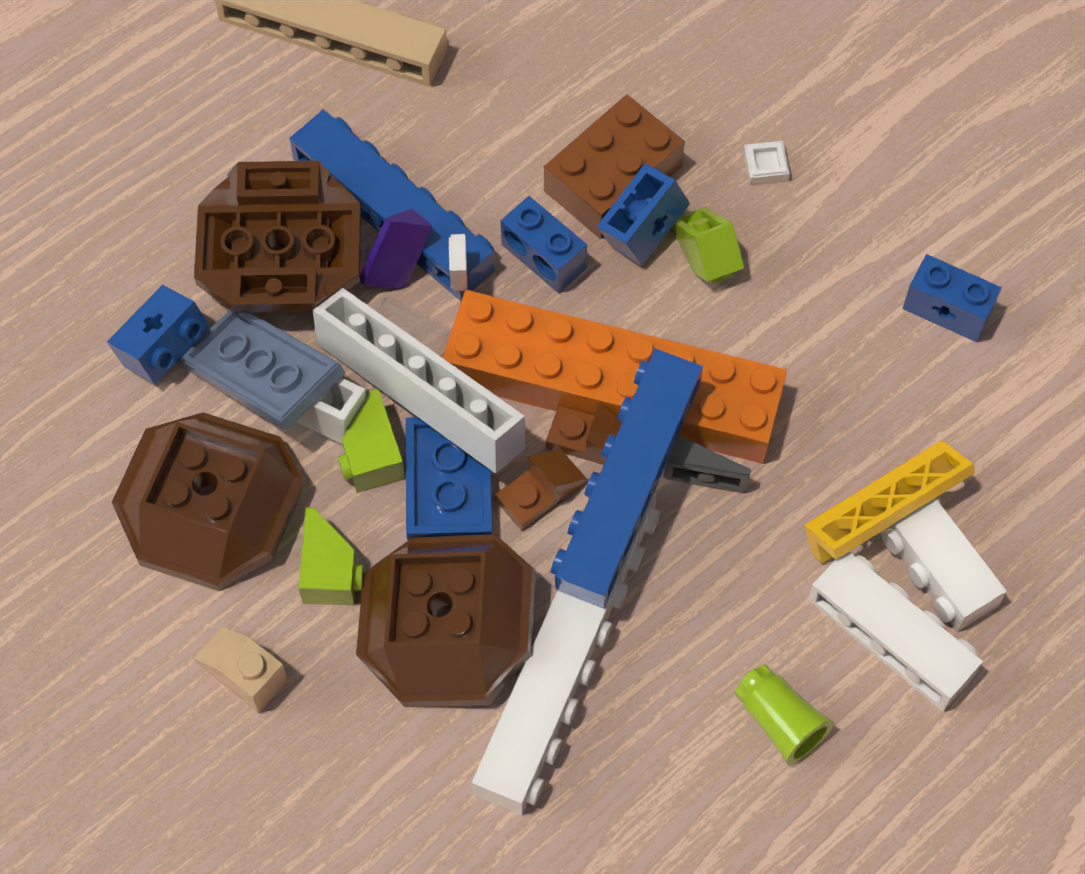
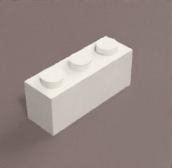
(944, 565)

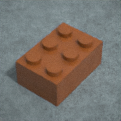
(606, 158)

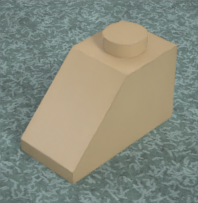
(243, 667)

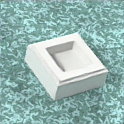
(766, 162)
(458, 262)

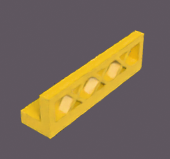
(886, 501)

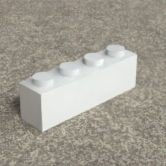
(895, 629)

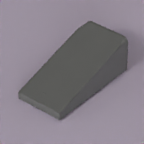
(703, 467)

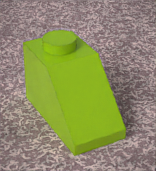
(709, 244)
(370, 447)
(327, 564)

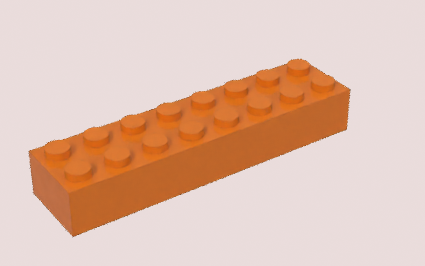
(582, 363)

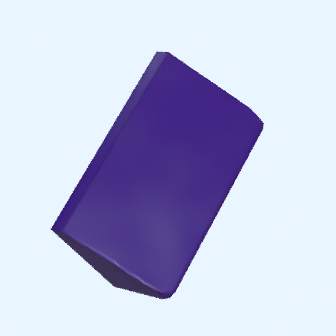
(396, 250)

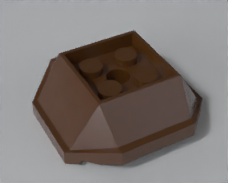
(271, 207)
(214, 534)
(453, 656)

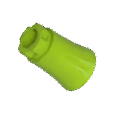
(782, 714)

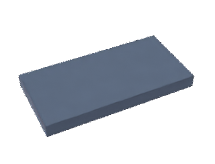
(262, 367)

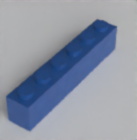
(387, 191)
(628, 478)

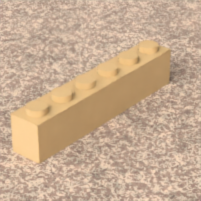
(347, 31)

